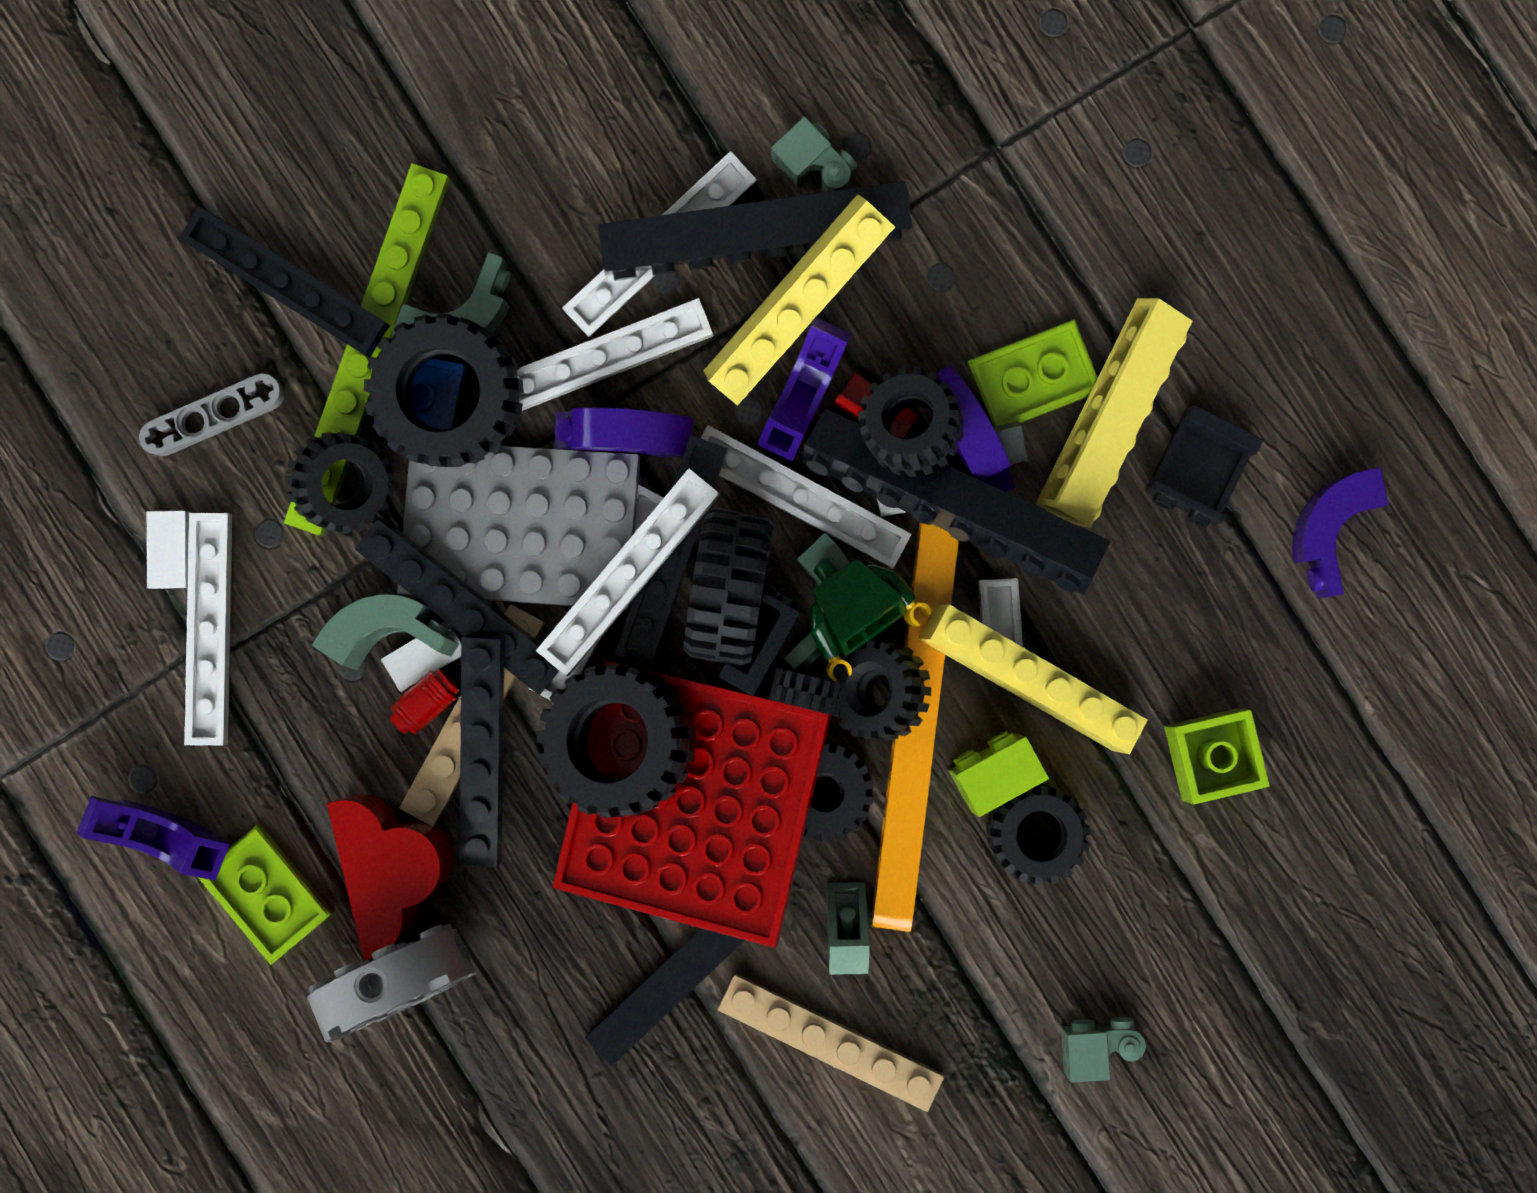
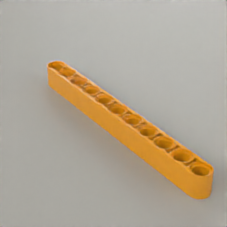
(913, 753)

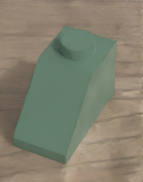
(847, 928)

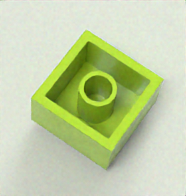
(1216, 756)
(997, 772)

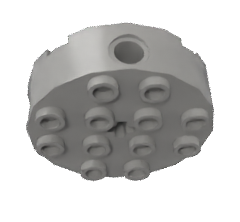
(389, 983)

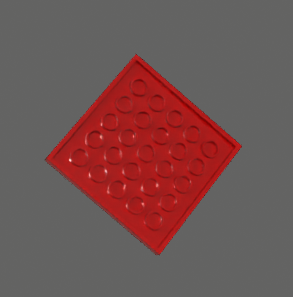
(728, 836)

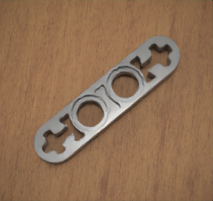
(213, 419)

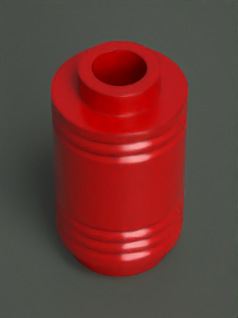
(424, 701)

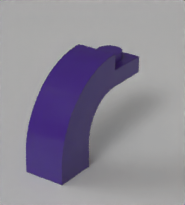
(804, 389)
(623, 431)
(980, 446)
(1322, 519)
(166, 836)

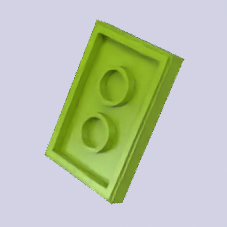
(1034, 375)
(267, 895)

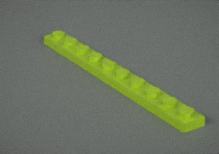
(384, 297)

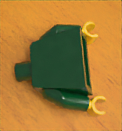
(857, 606)

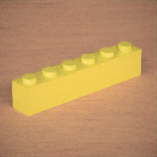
(798, 299)
(1114, 411)
(1032, 679)

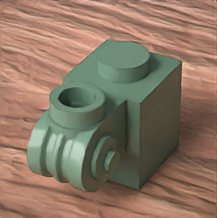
(807, 150)
(1088, 1047)

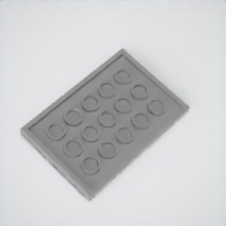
(525, 520)

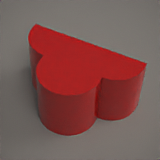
(386, 867)

